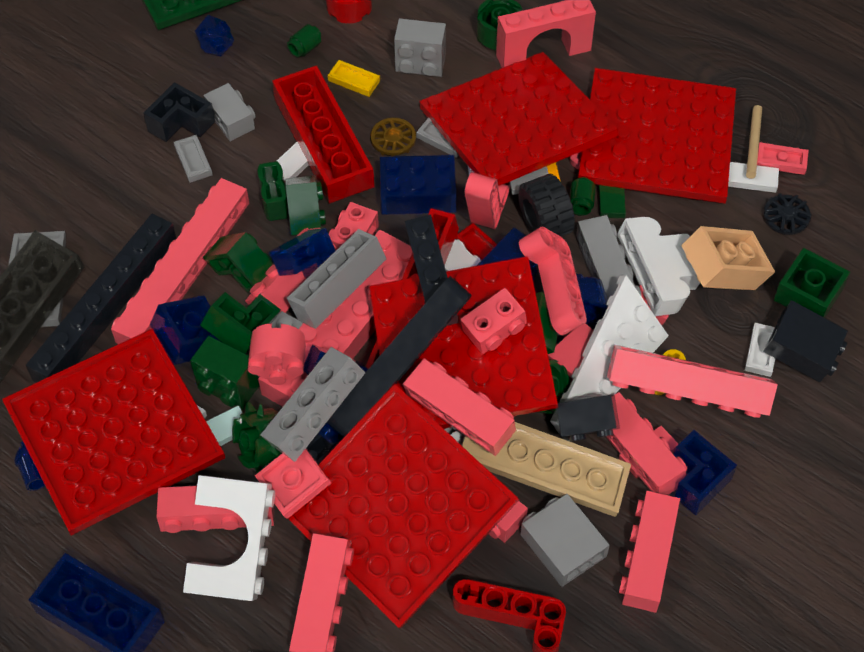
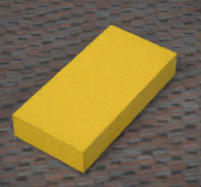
(354, 78)

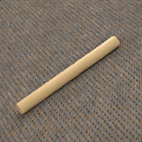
(754, 142)

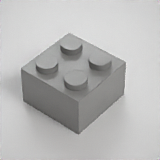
(420, 47)

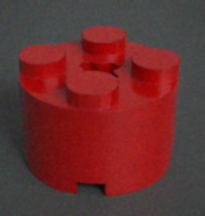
(349, 10)

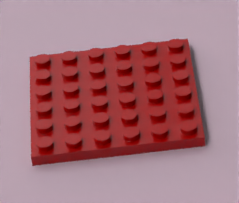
(518, 119)
(669, 136)
(513, 374)
(112, 430)
(404, 503)

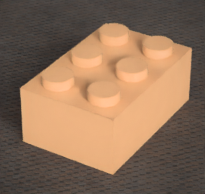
(727, 258)

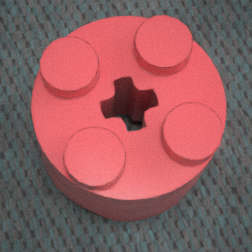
(277, 353)

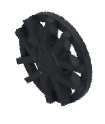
(787, 214)

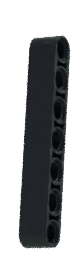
(400, 354)

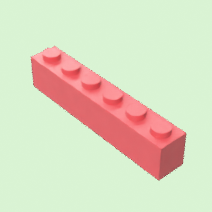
(691, 380)

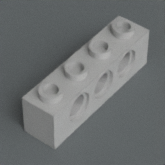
(313, 403)

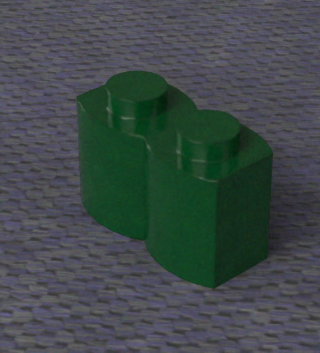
(273, 191)

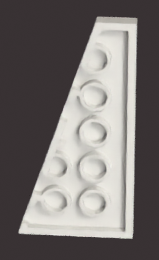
(626, 324)

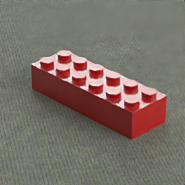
(323, 134)

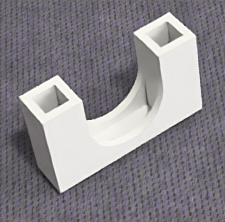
(242, 578)

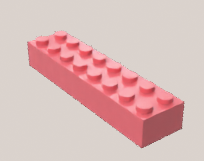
(351, 321)

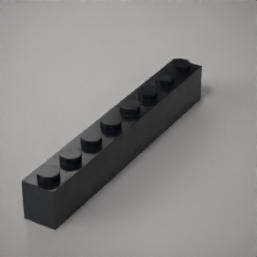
(103, 300)

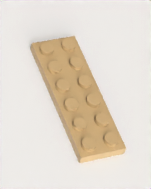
(558, 468)

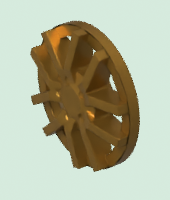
(393, 136)

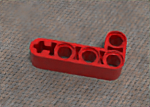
(507, 612)

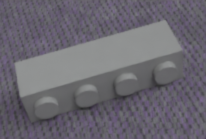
(603, 253)
(336, 278)

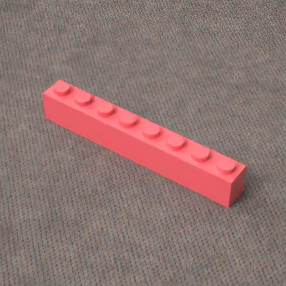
(184, 259)

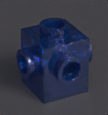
(214, 35)

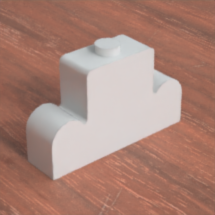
(658, 264)

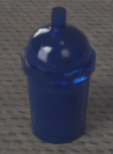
(28, 469)

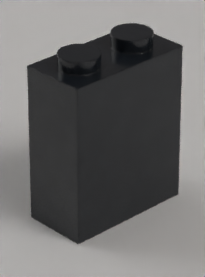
(806, 342)

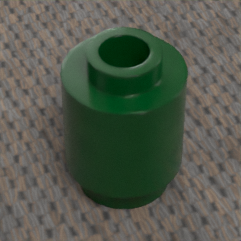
(304, 40)
(582, 196)

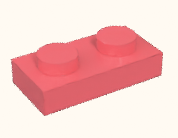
(783, 157)

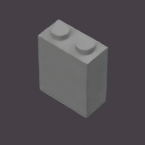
(564, 539)

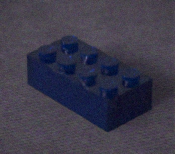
(95, 608)

